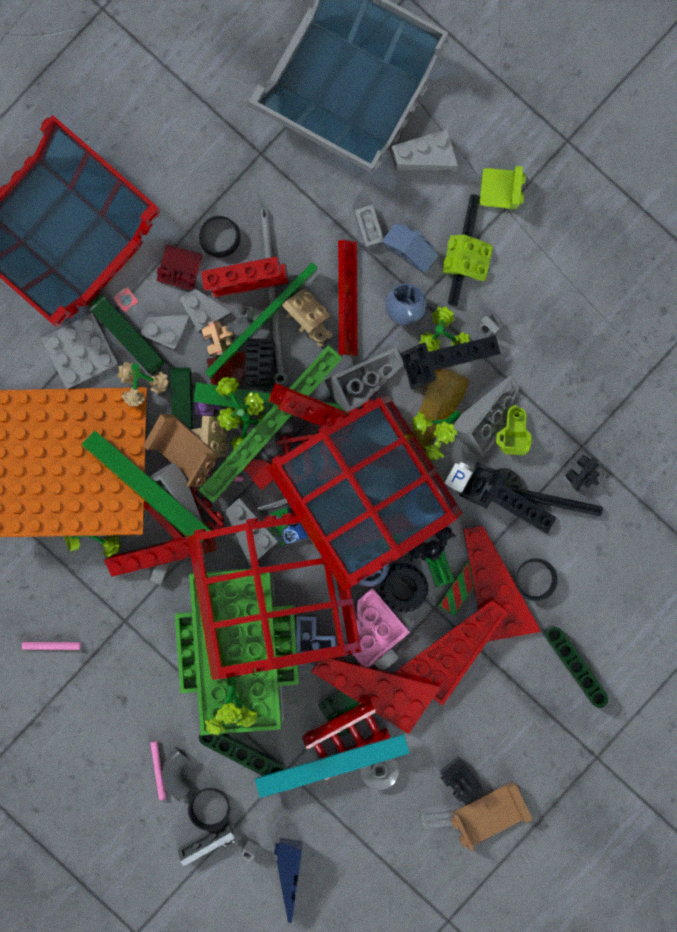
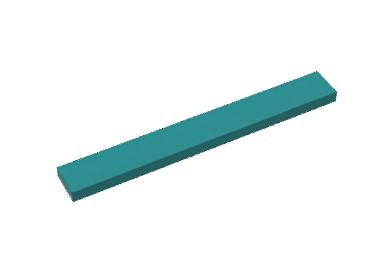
(332, 765)

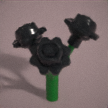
(433, 551)

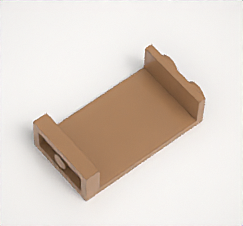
(182, 447)
(490, 815)

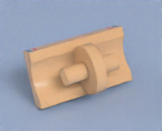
(220, 336)

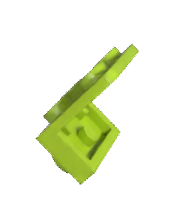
(502, 188)
(467, 257)

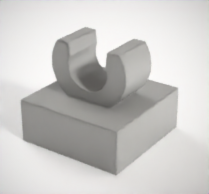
(491, 322)

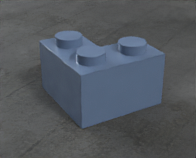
(411, 247)
(306, 635)

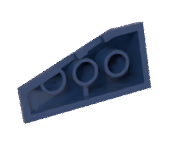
(288, 863)

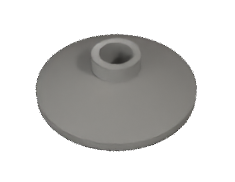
(380, 780)

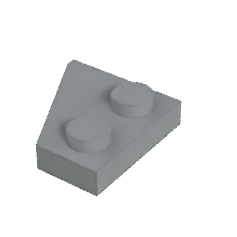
(202, 309)
(165, 329)

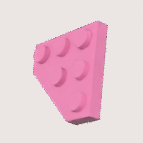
(377, 628)

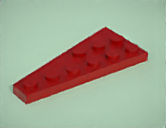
(494, 583)
(454, 652)
(392, 695)

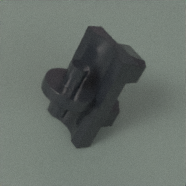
(589, 466)

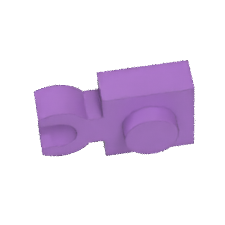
(204, 409)

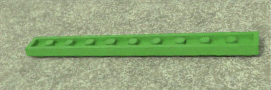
(267, 427)

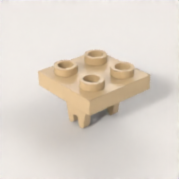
(306, 310)
(213, 435)

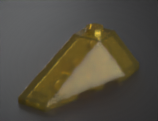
(441, 401)

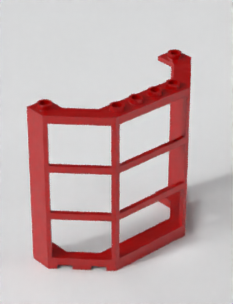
(272, 662)

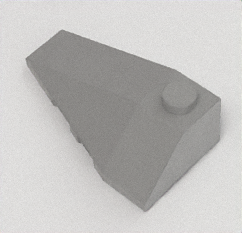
(361, 381)
(480, 422)
(174, 483)

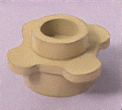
(325, 335)

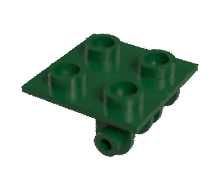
(336, 706)

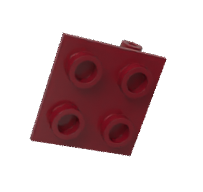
(179, 267)

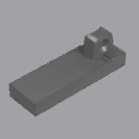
(206, 843)

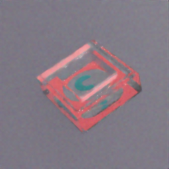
(125, 299)

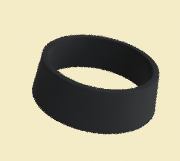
(229, 251)
(553, 584)
(207, 827)

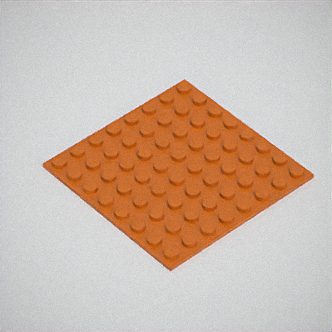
(53, 482)

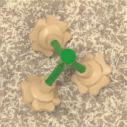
(130, 374)

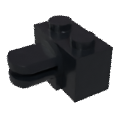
(461, 780)

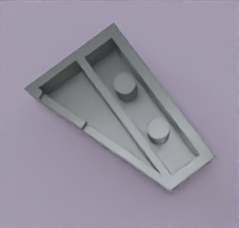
(425, 153)
(264, 538)

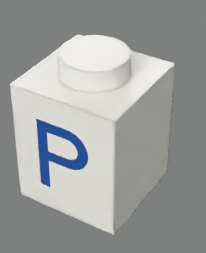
(458, 477)

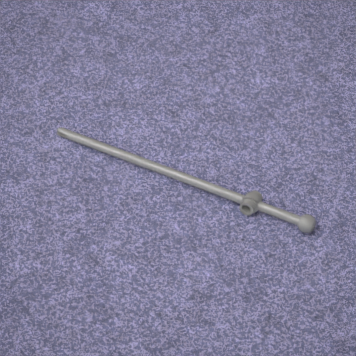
(288, 426)

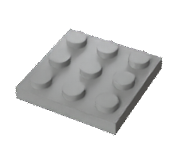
(80, 351)

